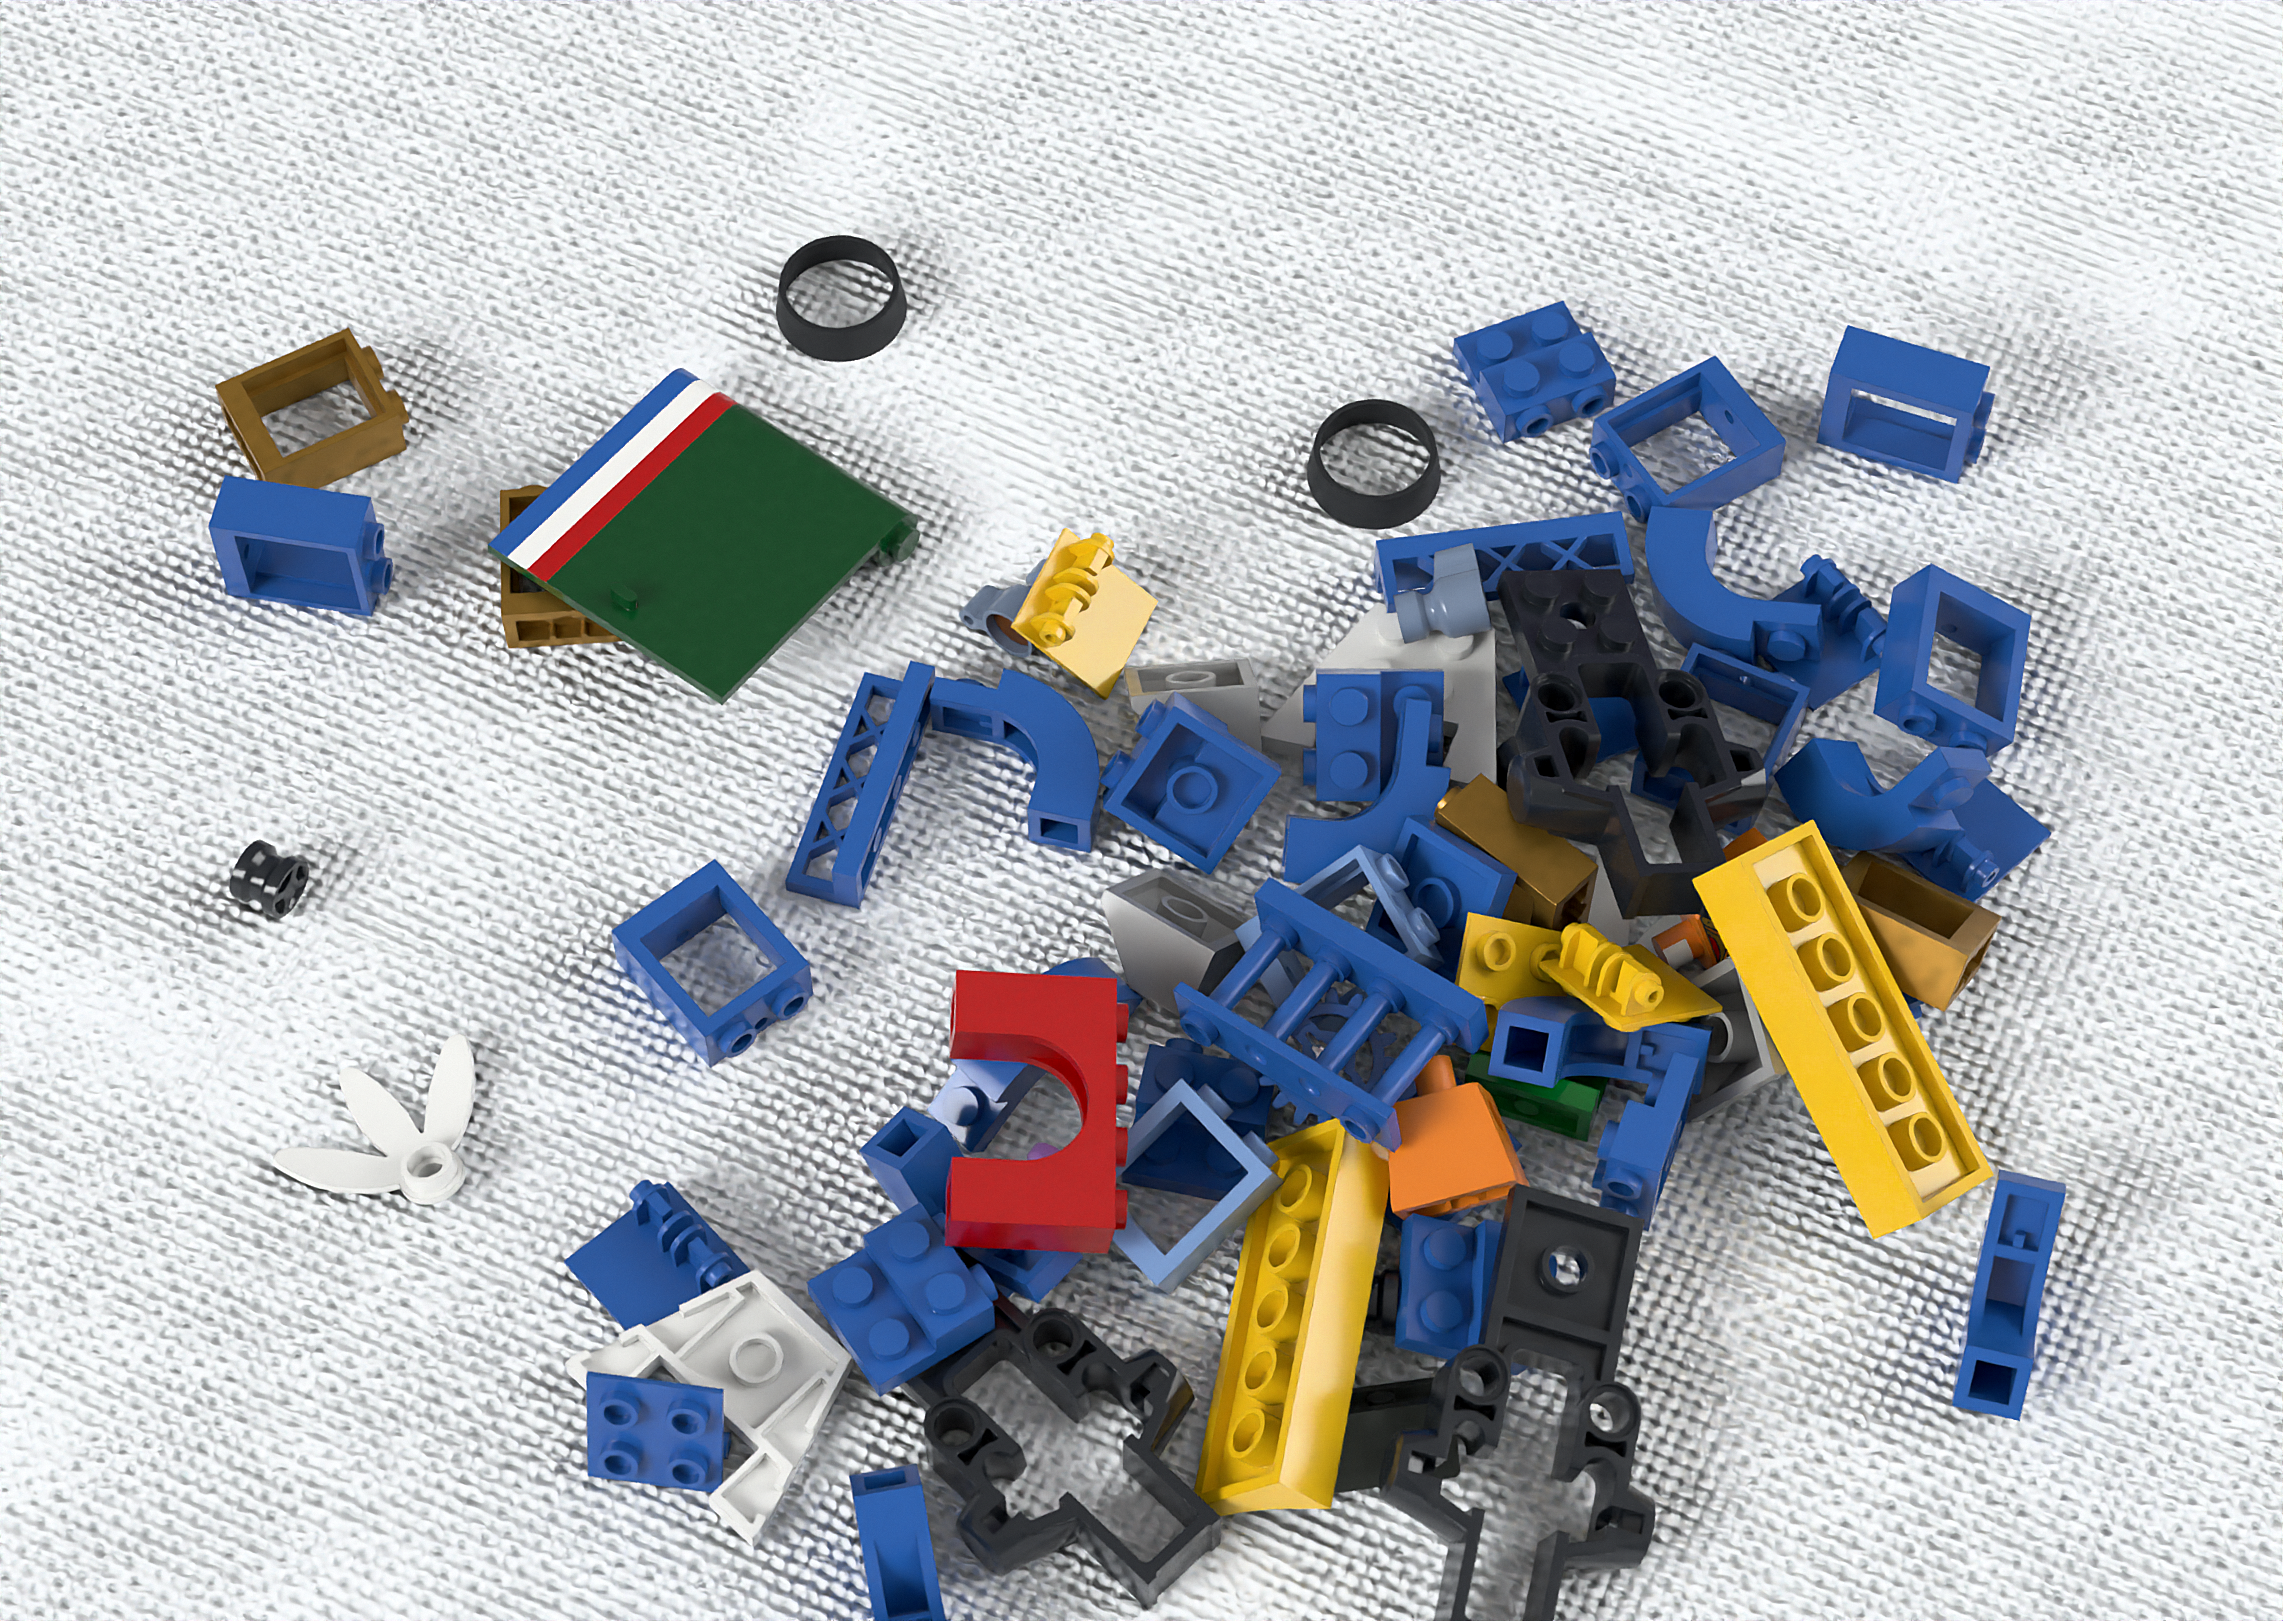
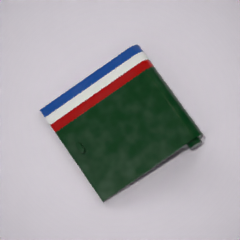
(702, 534)

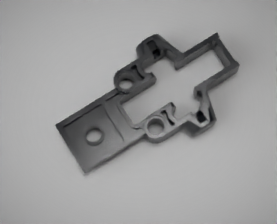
(1562, 739)
(1554, 1330)
(1066, 1380)

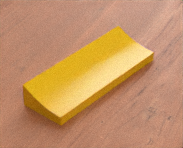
(1843, 1029)
(1296, 1326)

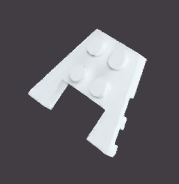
(1468, 690)
(775, 1377)

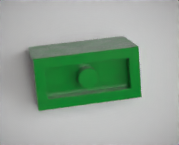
(1565, 1109)

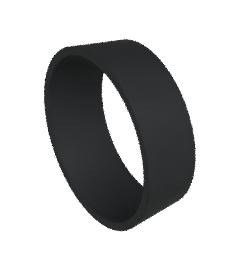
(842, 343)
(1374, 511)

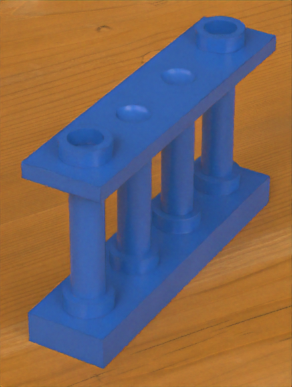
(1339, 954)

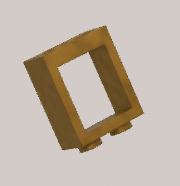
(297, 377)
(538, 617)
(1553, 876)
(1922, 930)

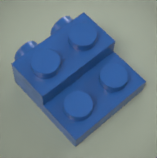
(1536, 372)
(1358, 727)
(1187, 781)
(1446, 883)
(1642, 1147)
(1187, 1154)
(1445, 1285)
(904, 1299)

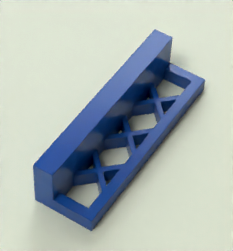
(1533, 545)
(876, 792)

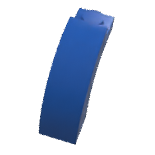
(1701, 610)
(1046, 734)
(1412, 790)
(1854, 812)
(1563, 1037)
(986, 1092)
(912, 1166)
(2007, 1295)
(896, 1545)

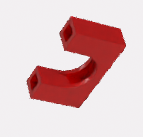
(1073, 1033)

